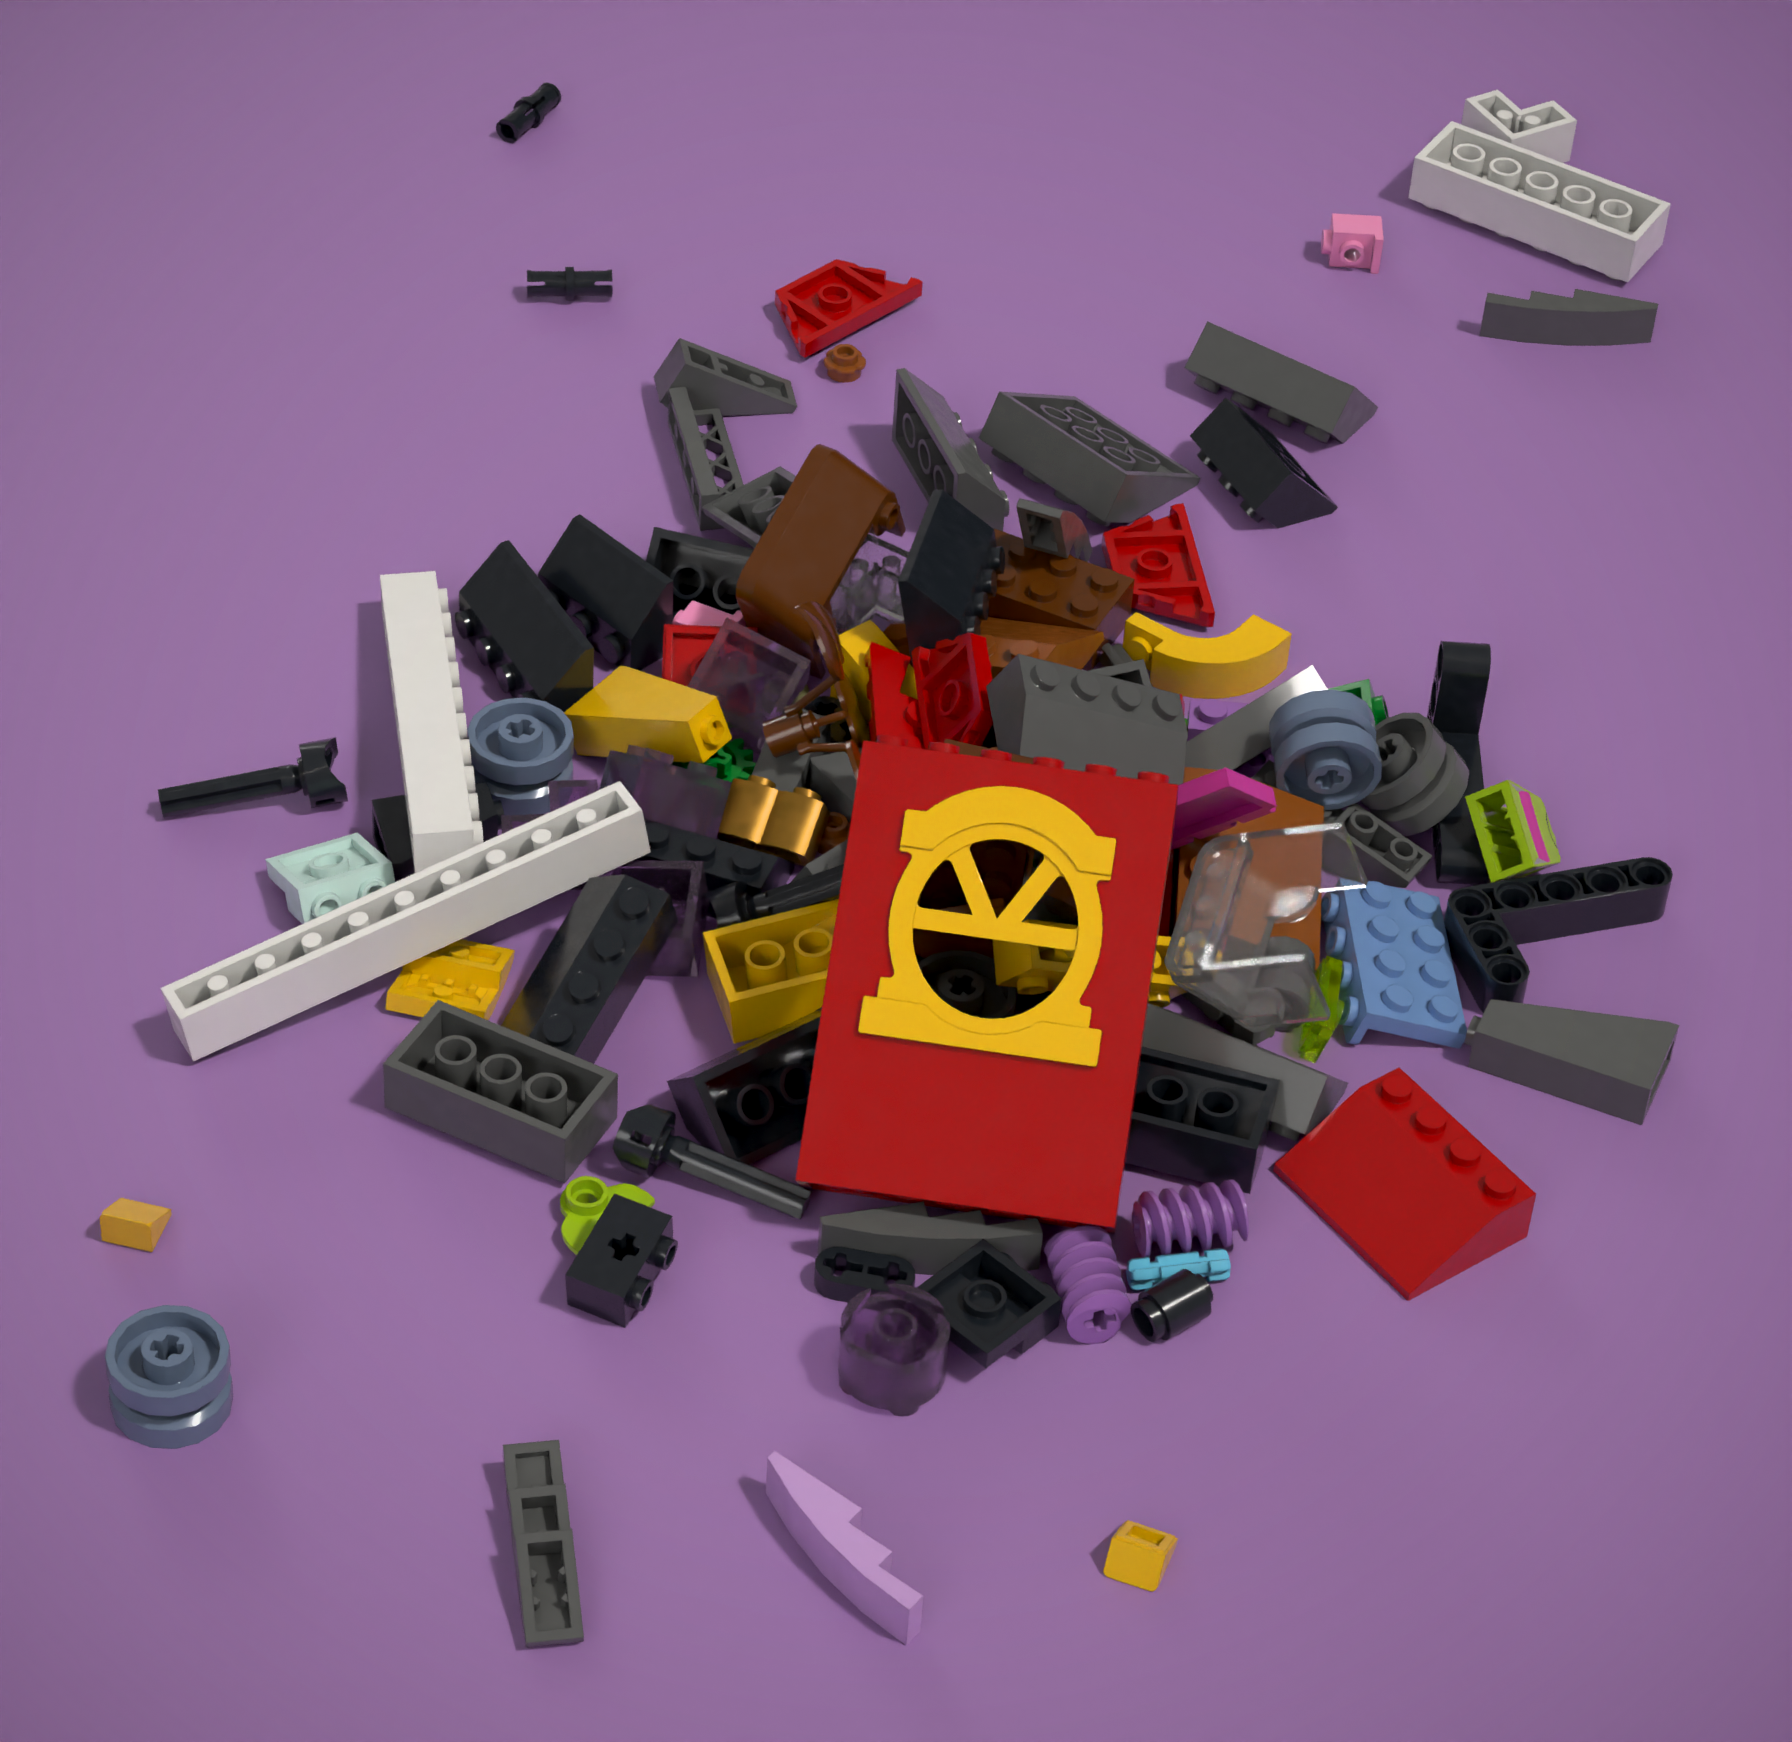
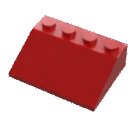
(1408, 1185)

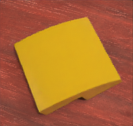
(459, 974)

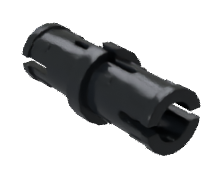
(517, 123)
(569, 283)

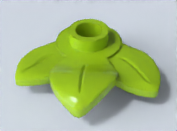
(584, 1203)

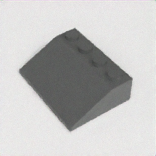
(1083, 456)
(1087, 719)

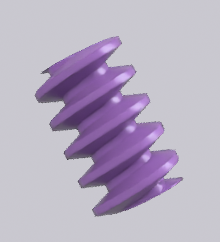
(1189, 1215)
(1088, 1282)

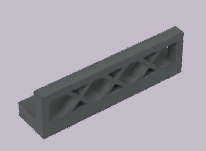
(692, 455)

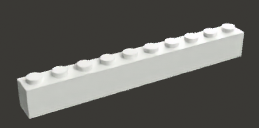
(429, 718)
(405, 920)

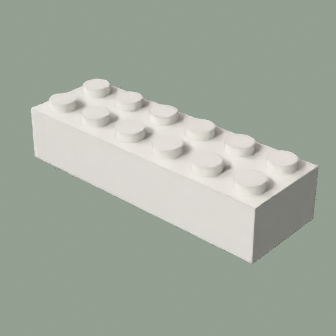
(1539, 201)

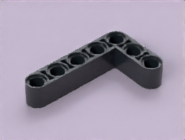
(1457, 712)
(1493, 918)

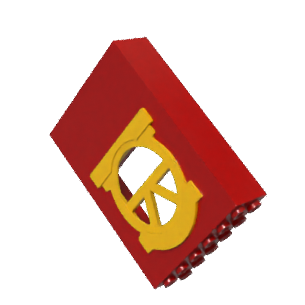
(965, 1107)

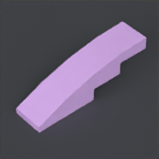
(831, 1536)

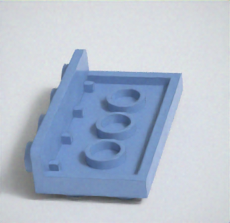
(1394, 964)

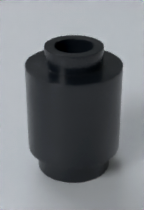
(1172, 1305)

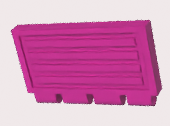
(1217, 803)

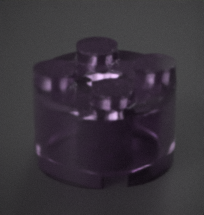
(893, 1348)

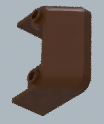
(812, 547)

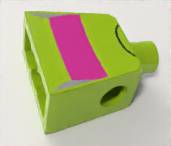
(1513, 837)

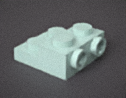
(329, 875)

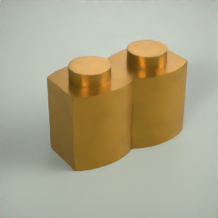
(774, 820)

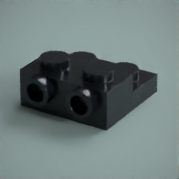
(993, 1303)

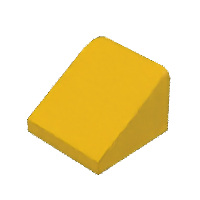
(134, 1224)
(1139, 1555)

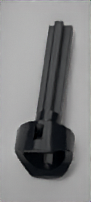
(311, 774)
(737, 904)
(699, 1161)

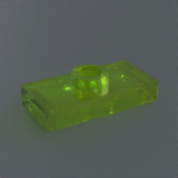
(1317, 1033)

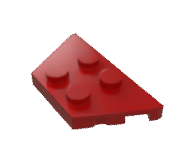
(838, 302)
(1164, 566)
(954, 690)

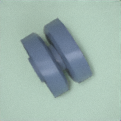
(1325, 748)
(519, 749)
(169, 1376)

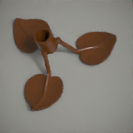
(797, 728)

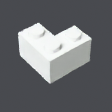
(1539, 128)

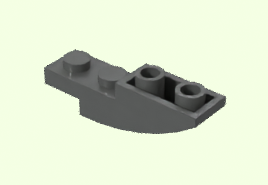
(1380, 848)

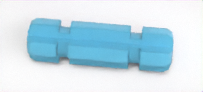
(1213, 1265)

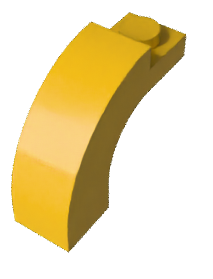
(1209, 666)

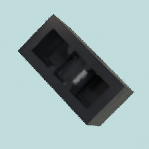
(621, 1261)

